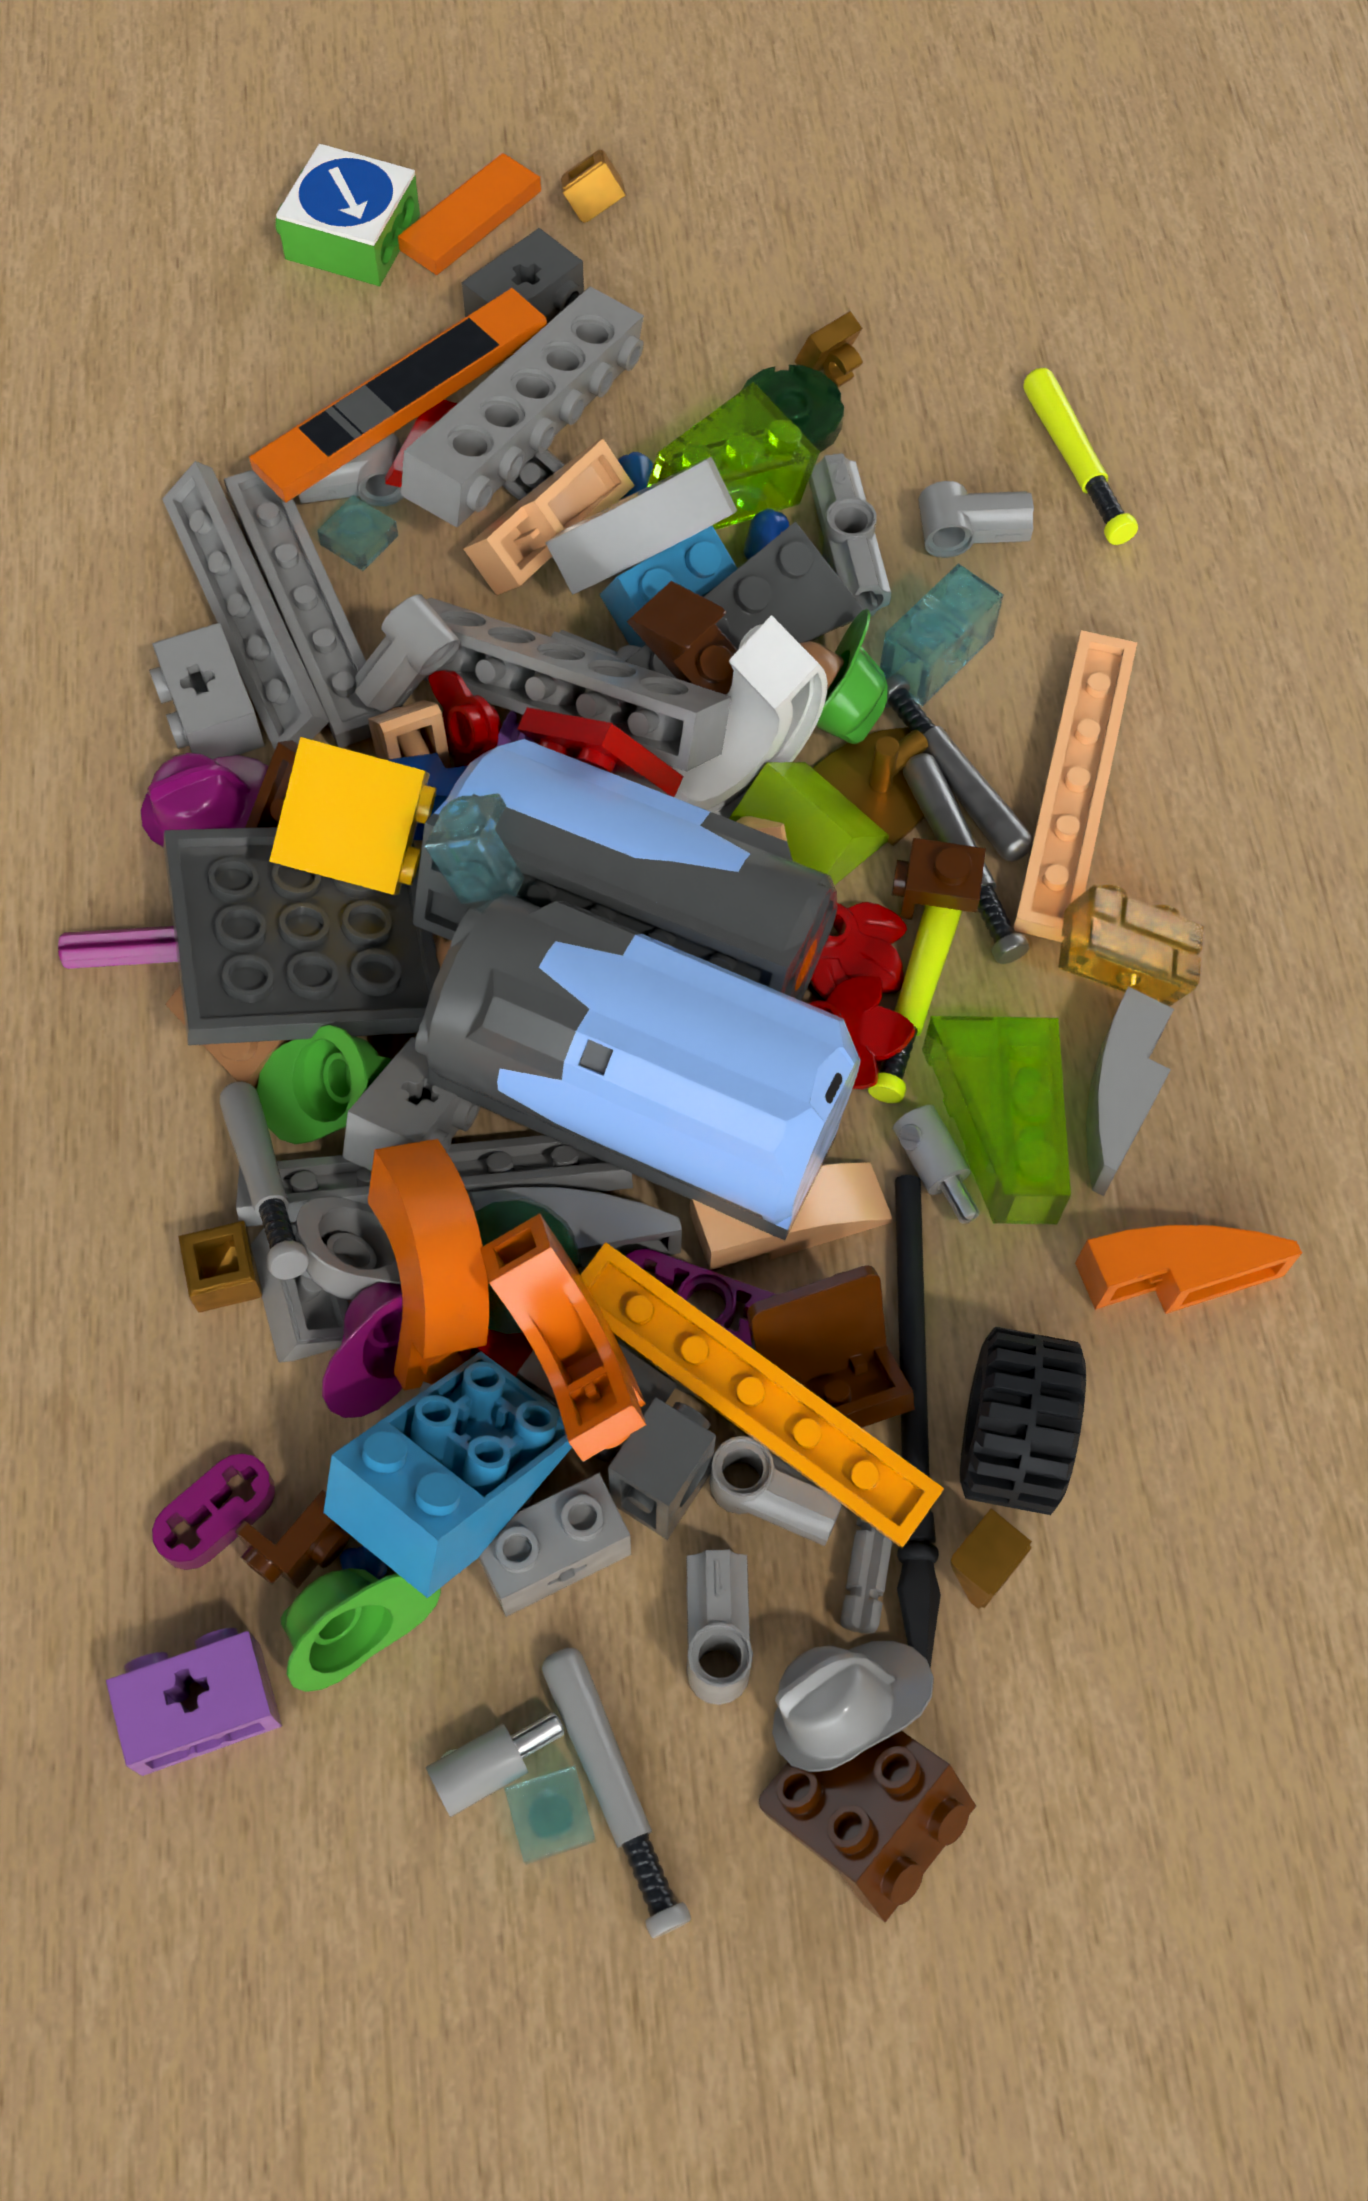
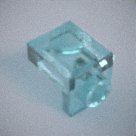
(472, 851)

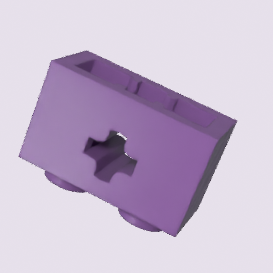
(235, 1706)

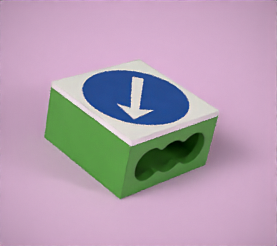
(348, 214)

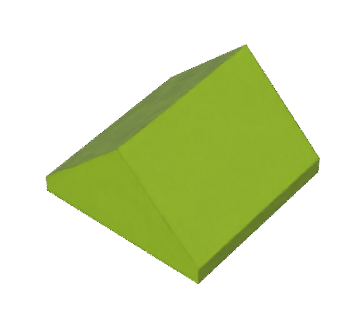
(818, 820)

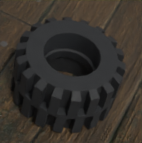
(1023, 1421)

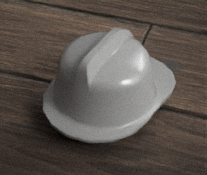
(345, 1246)
(847, 1701)

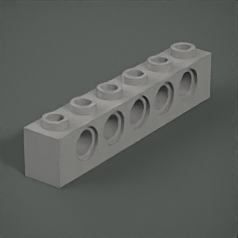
(521, 407)
(535, 671)

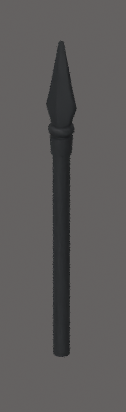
(917, 1584)

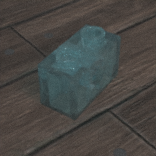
(941, 632)

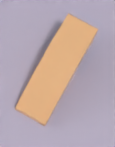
(515, 542)
(839, 1204)

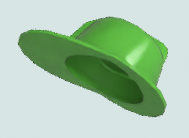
(858, 690)
(315, 1083)
(346, 1621)

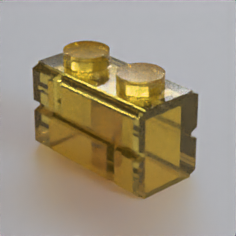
(1131, 944)

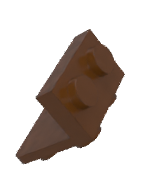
(835, 1344)
(874, 1817)

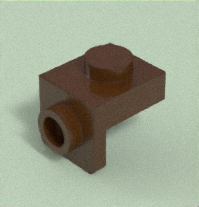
(939, 876)
(307, 1543)

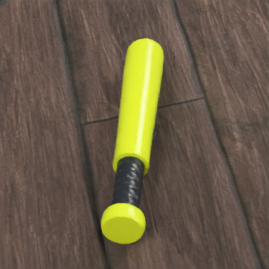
(1069, 437)
(918, 987)

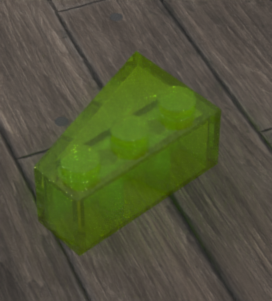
(754, 449)
(1010, 1110)

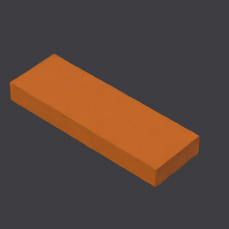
(469, 213)

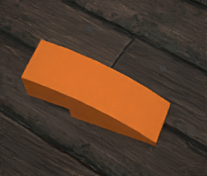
(1181, 1263)

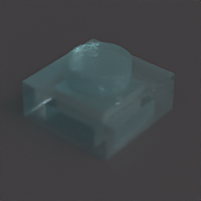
(357, 533)
(549, 1815)

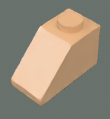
(410, 732)

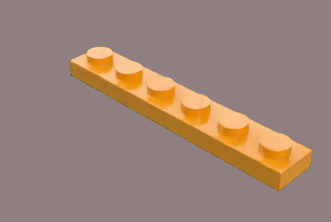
(760, 1398)

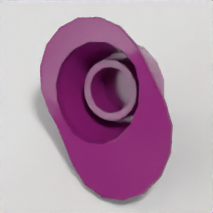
(201, 794)
(362, 1369)

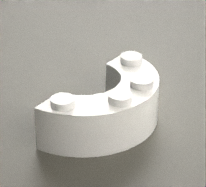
(771, 716)

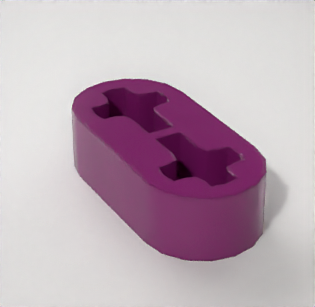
(204, 1498)

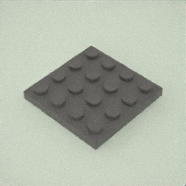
(288, 949)

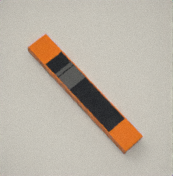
(397, 395)

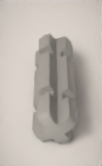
(866, 1579)

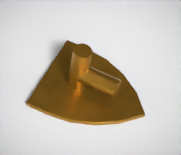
(874, 778)

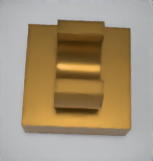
(833, 349)

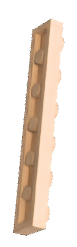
(1075, 783)

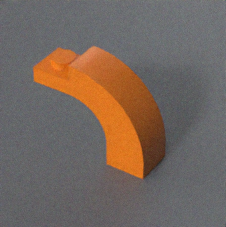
(437, 1258)
(568, 1334)

